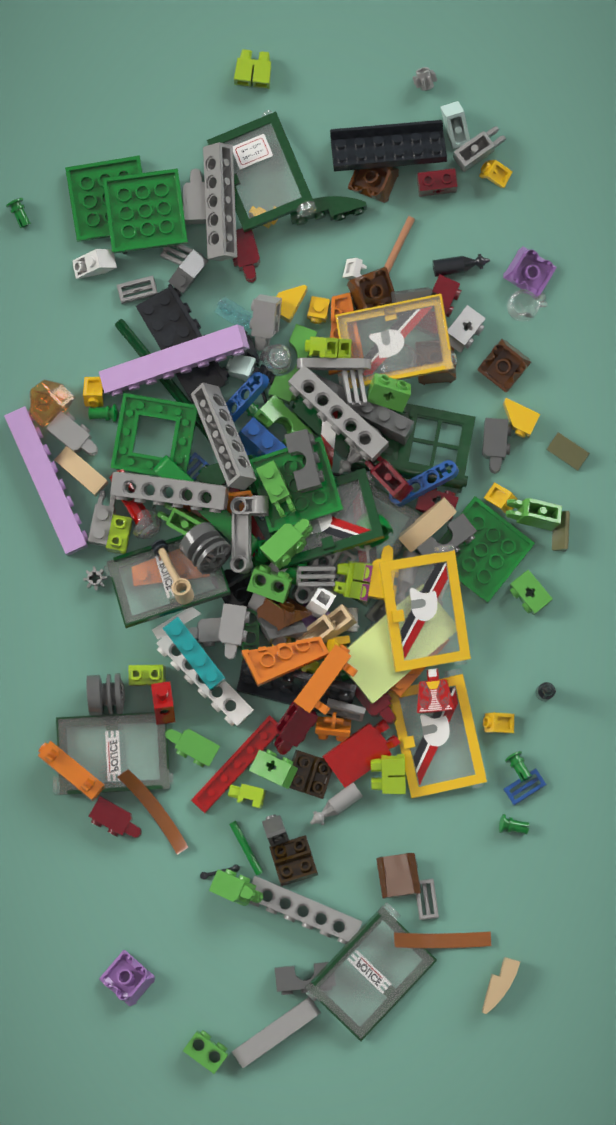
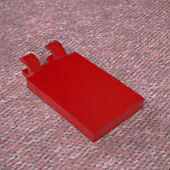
(354, 755)

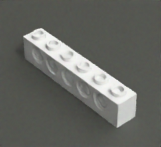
(242, 709)

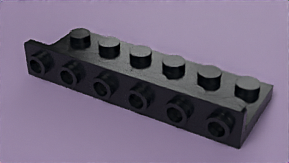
(388, 145)
(172, 325)
(289, 686)

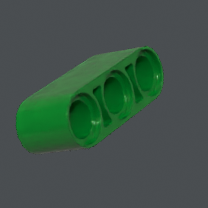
(252, 628)

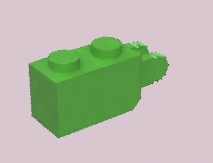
(275, 486)
(535, 513)
(180, 518)
(287, 543)
(193, 745)
(234, 888)

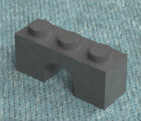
(309, 477)
(461, 532)
(288, 981)

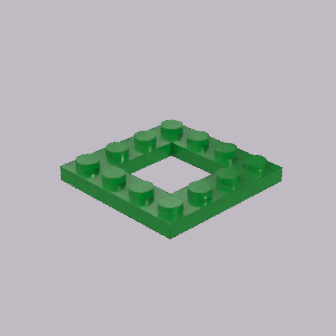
(130, 412)

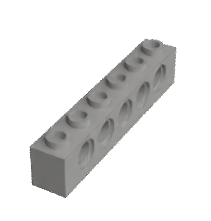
(220, 201)
(304, 378)
(223, 436)
(121, 481)
(351, 924)

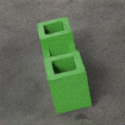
(276, 412)

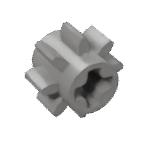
(424, 78)
(99, 581)

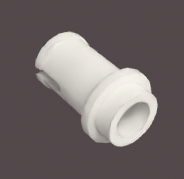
(354, 611)

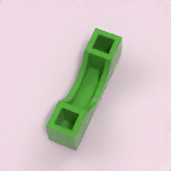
(280, 385)

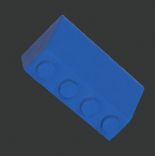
(258, 439)

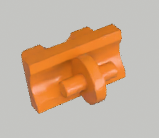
(333, 726)

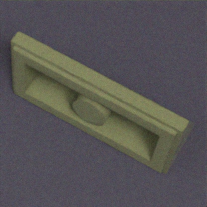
(567, 451)
(560, 534)

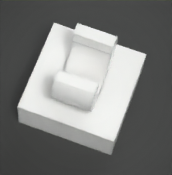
(353, 268)

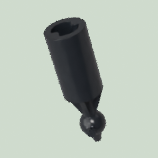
(457, 265)
(545, 691)

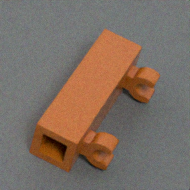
(323, 678)
(71, 770)

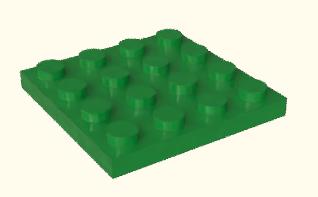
(88, 194)
(145, 211)
(309, 504)
(492, 554)

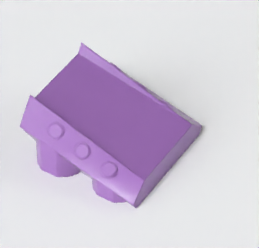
(529, 271)
(127, 978)

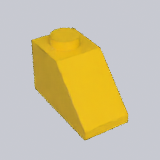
(291, 301)
(520, 418)

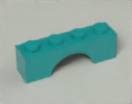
(194, 653)

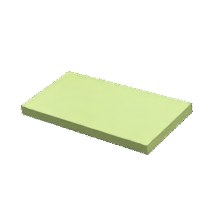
(374, 661)

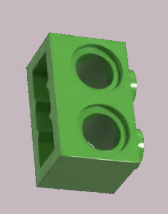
(269, 588)
(202, 1056)

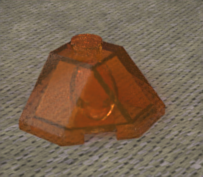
(48, 400)

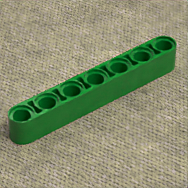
(222, 521)

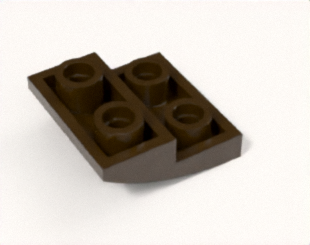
(312, 774)
(293, 861)

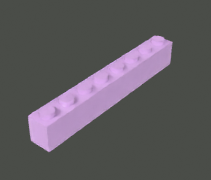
(174, 360)
(46, 481)

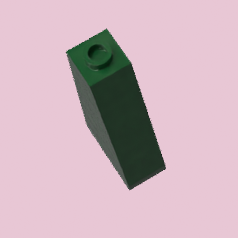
(310, 418)

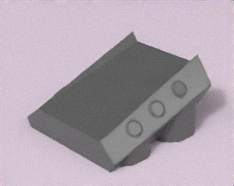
(276, 637)

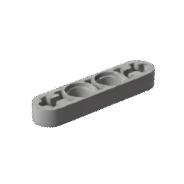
(335, 363)

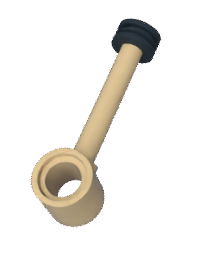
(159, 548)

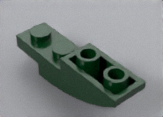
(336, 206)

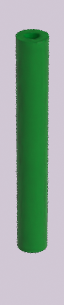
(246, 848)

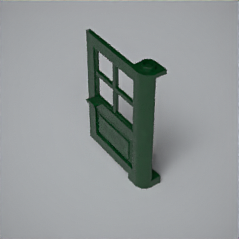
(399, 455)

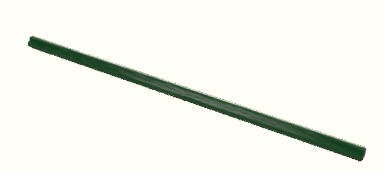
(169, 384)

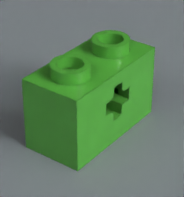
(388, 392)
(529, 582)
(264, 764)

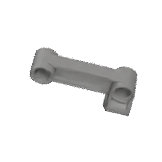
(242, 529)

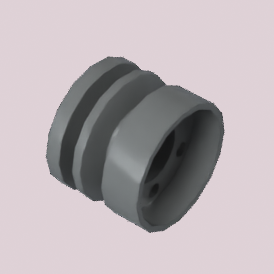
(205, 548)
(105, 694)

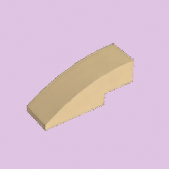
(81, 471)
(427, 524)
(330, 625)
(500, 984)

